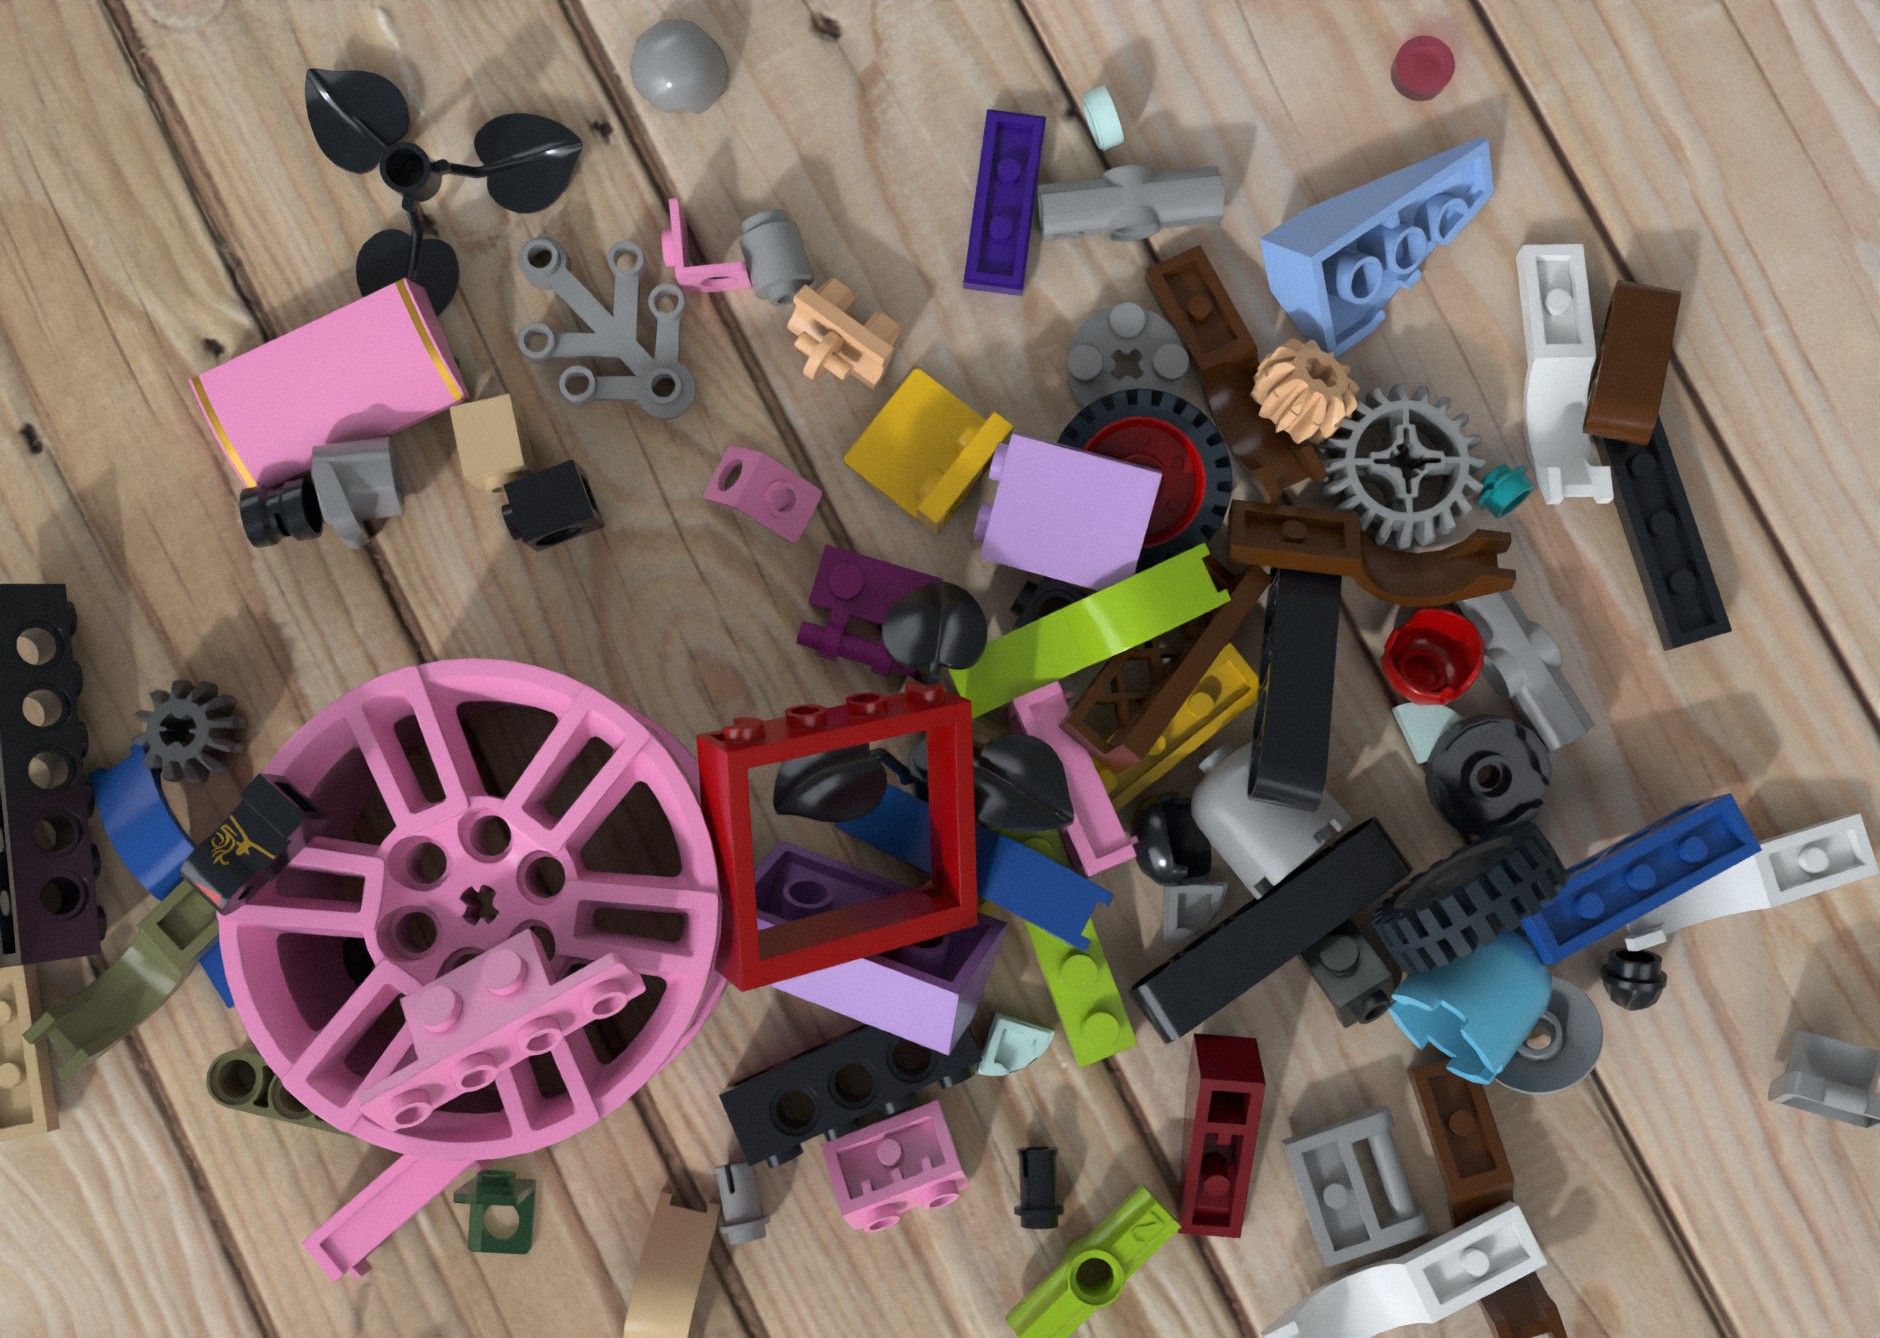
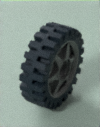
(1470, 898)

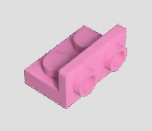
(895, 1168)

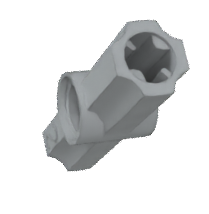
(1130, 203)
(1525, 667)

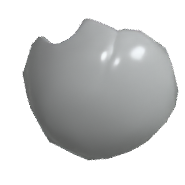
(678, 67)

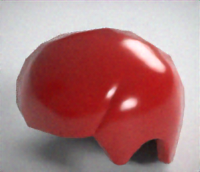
(1433, 656)

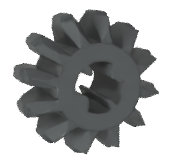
(168, 726)

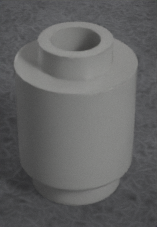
(775, 256)

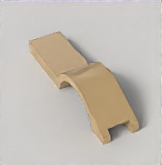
(671, 1270)

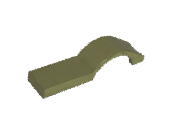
(136, 985)

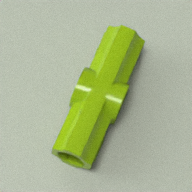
(1123, 1240)

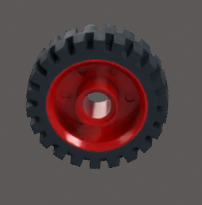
(1169, 437)

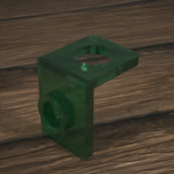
(502, 1189)

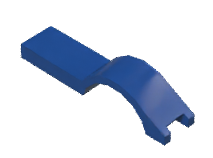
(149, 837)
(1005, 869)

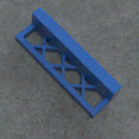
(1641, 875)

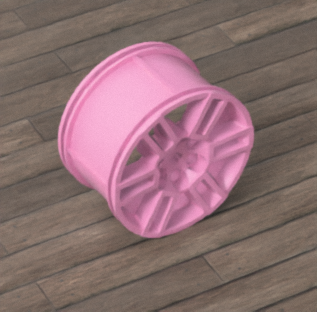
(287, 945)

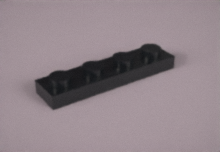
(1664, 540)

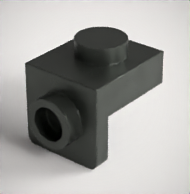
(1350, 974)

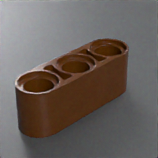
(1632, 362)

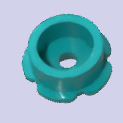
(1504, 489)

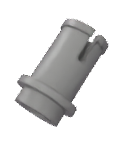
(740, 1203)

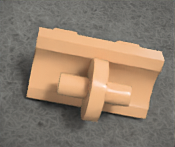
(839, 341)

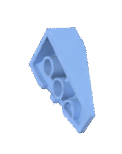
(1355, 251)

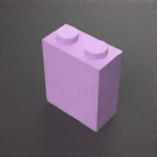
(1066, 512)

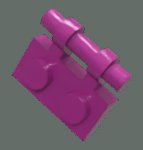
(864, 591)

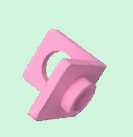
(695, 278)
(764, 492)

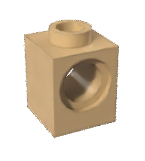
(492, 442)

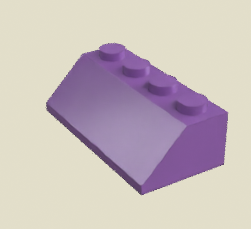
(910, 991)

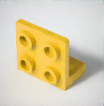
(927, 450)

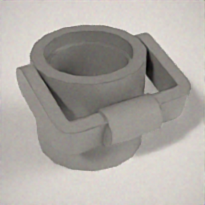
(357, 484)
(1830, 1080)

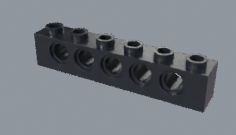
(26, 928)

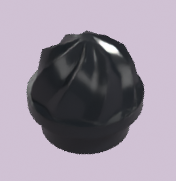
(1633, 978)

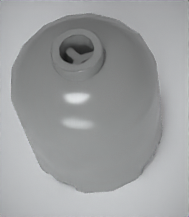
(1256, 835)

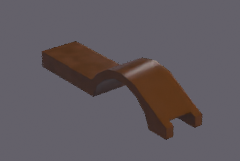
(1225, 364)
(1338, 546)
(1477, 1182)

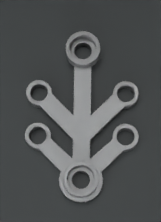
(613, 335)

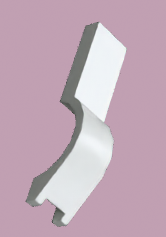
(1559, 372)
(1784, 871)
(1419, 1284)

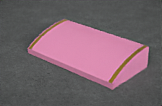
(329, 383)

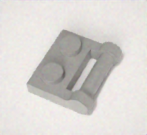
(1336, 1191)

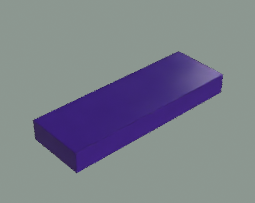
(1004, 202)

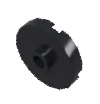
(1516, 778)

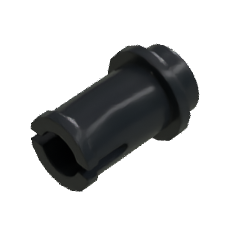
(1038, 1188)

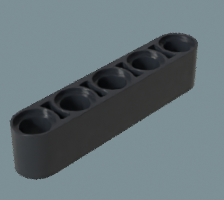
(1295, 689)
(1270, 930)

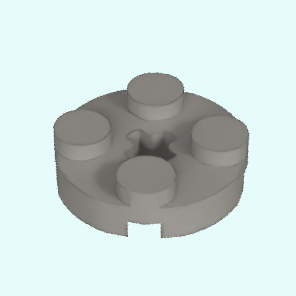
(1125, 331)

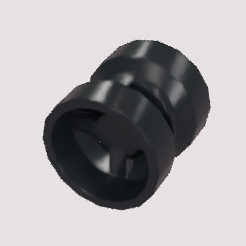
(281, 513)

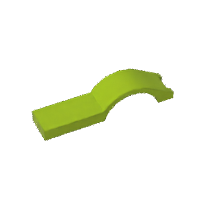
(1090, 631)

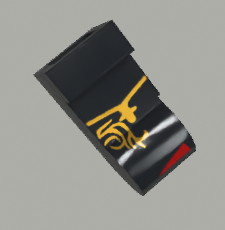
(253, 843)

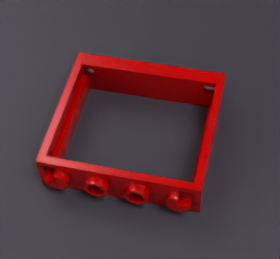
(806, 945)

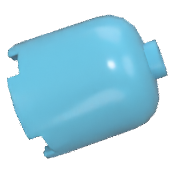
(1476, 1005)

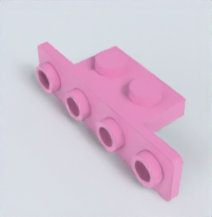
(489, 1020)

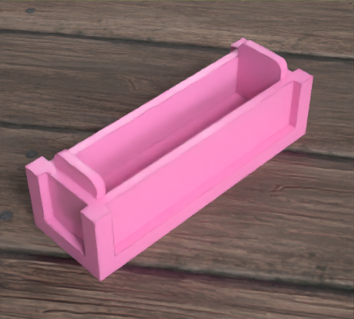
(1096, 836)
(380, 1211)

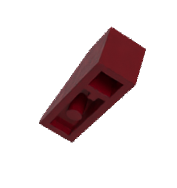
(1219, 1133)

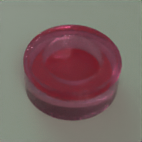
(1422, 68)

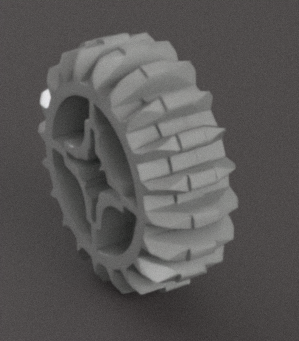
(1449, 461)

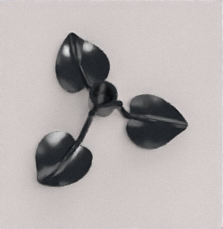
(360, 118)
(1018, 775)

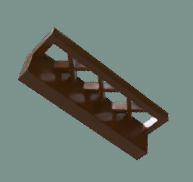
(1170, 684)

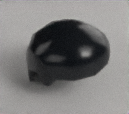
(1170, 842)

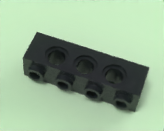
(769, 1134)

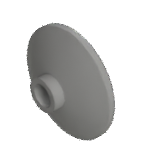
(1573, 1049)

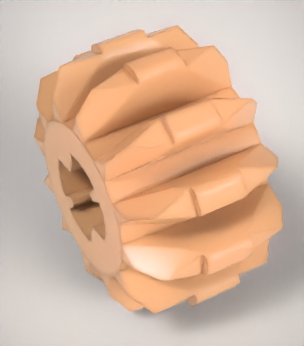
(1304, 391)

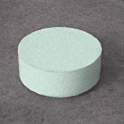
(1102, 118)

